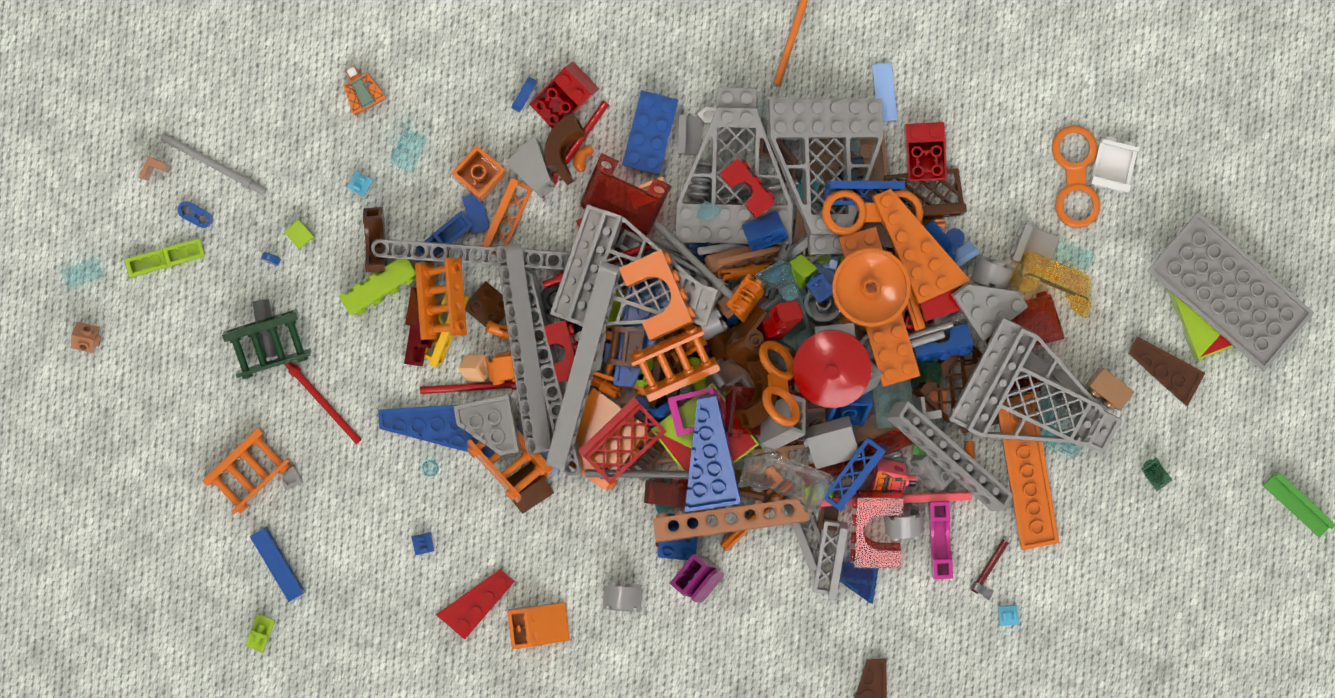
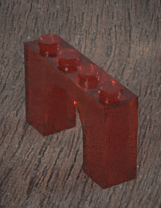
(867, 506)

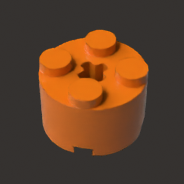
(500, 367)

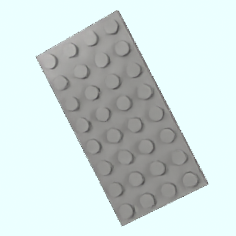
(1230, 291)

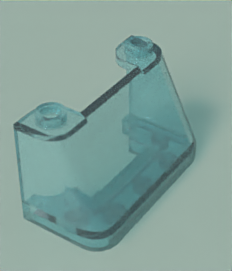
(783, 277)

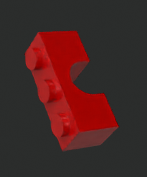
(737, 174)
(782, 320)
(563, 334)

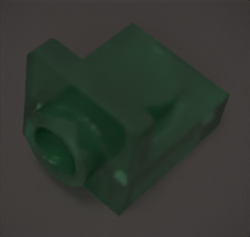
(928, 373)

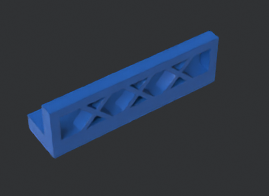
(861, 185)
(862, 474)
(277, 564)

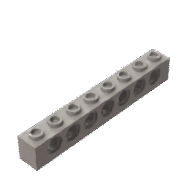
(949, 456)

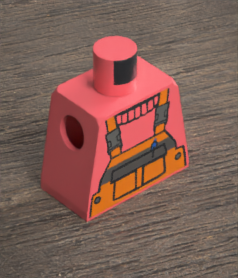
(891, 476)

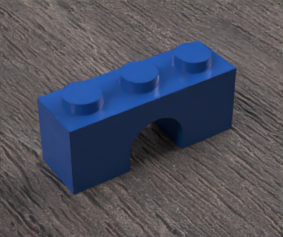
(959, 344)

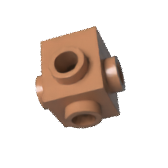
(85, 337)

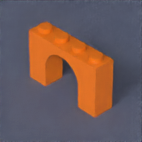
(678, 312)

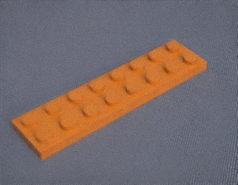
(890, 341)
(1028, 480)

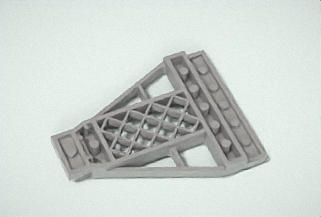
(734, 109)
(824, 120)
(596, 244)
(994, 378)

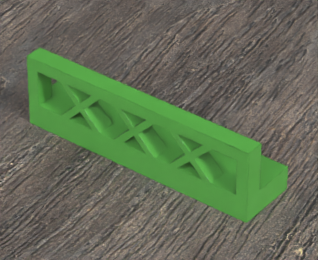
(1298, 504)

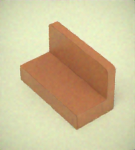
(149, 166)

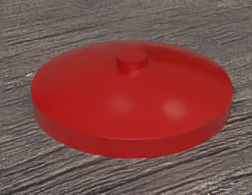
(832, 368)

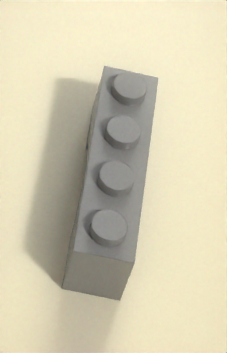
(1041, 365)

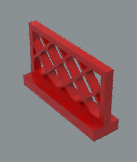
(611, 428)

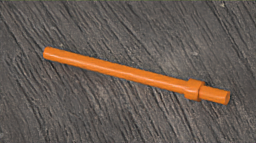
(790, 42)

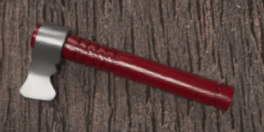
(977, 586)

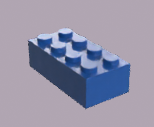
(650, 132)

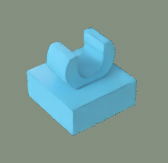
(360, 183)
(1008, 615)

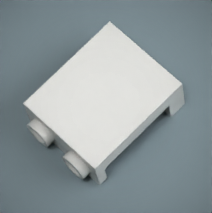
(1114, 165)

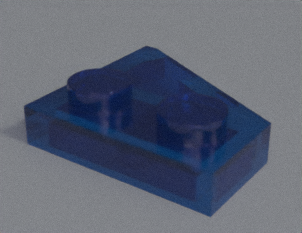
(859, 580)

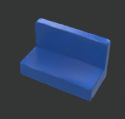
(764, 231)

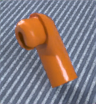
(580, 156)
(969, 448)

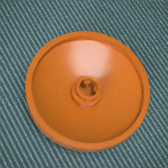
(871, 287)

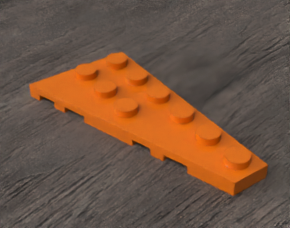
(926, 262)

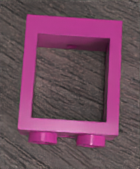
(675, 410)

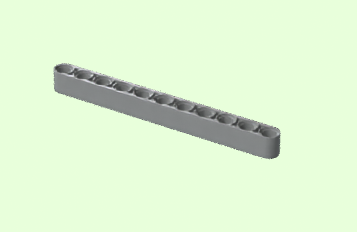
(466, 253)
(523, 348)
(583, 366)
(548, 383)

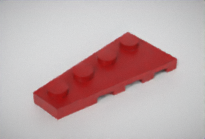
(473, 606)

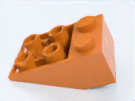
(538, 625)

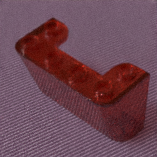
(623, 198)

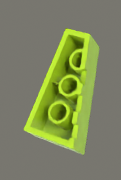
(378, 286)

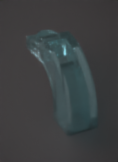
(1067, 448)

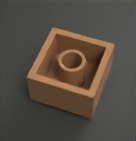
(1109, 389)

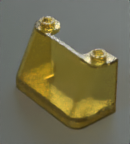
(1038, 268)

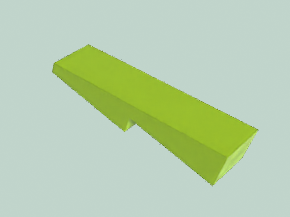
(164, 258)

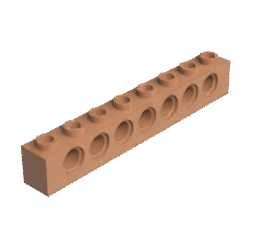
(663, 534)

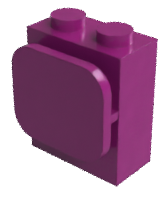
(697, 578)

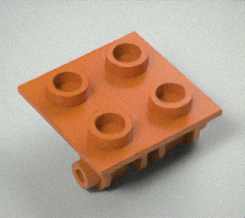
(746, 297)

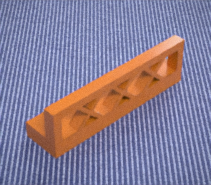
(502, 210)

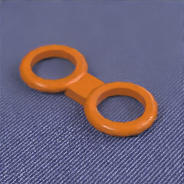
(1076, 176)
(867, 211)
(778, 383)

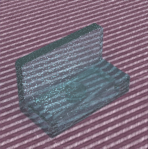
(409, 150)

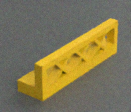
(445, 339)

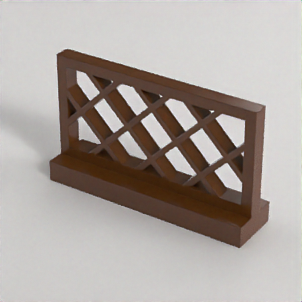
(938, 210)
(925, 389)

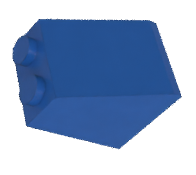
(856, 410)

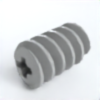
(700, 183)

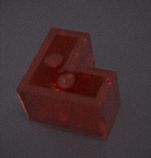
(665, 492)

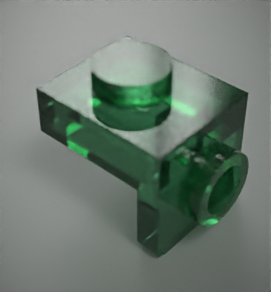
(1156, 474)

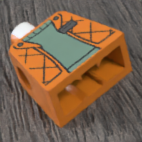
(362, 91)

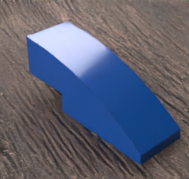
(448, 233)

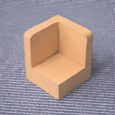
(474, 368)

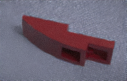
(415, 346)

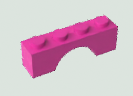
(940, 540)

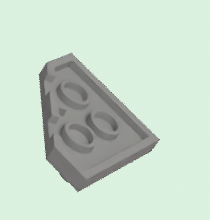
(986, 305)
(490, 423)

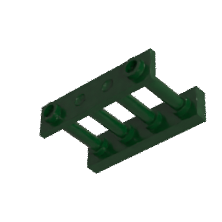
(271, 325)

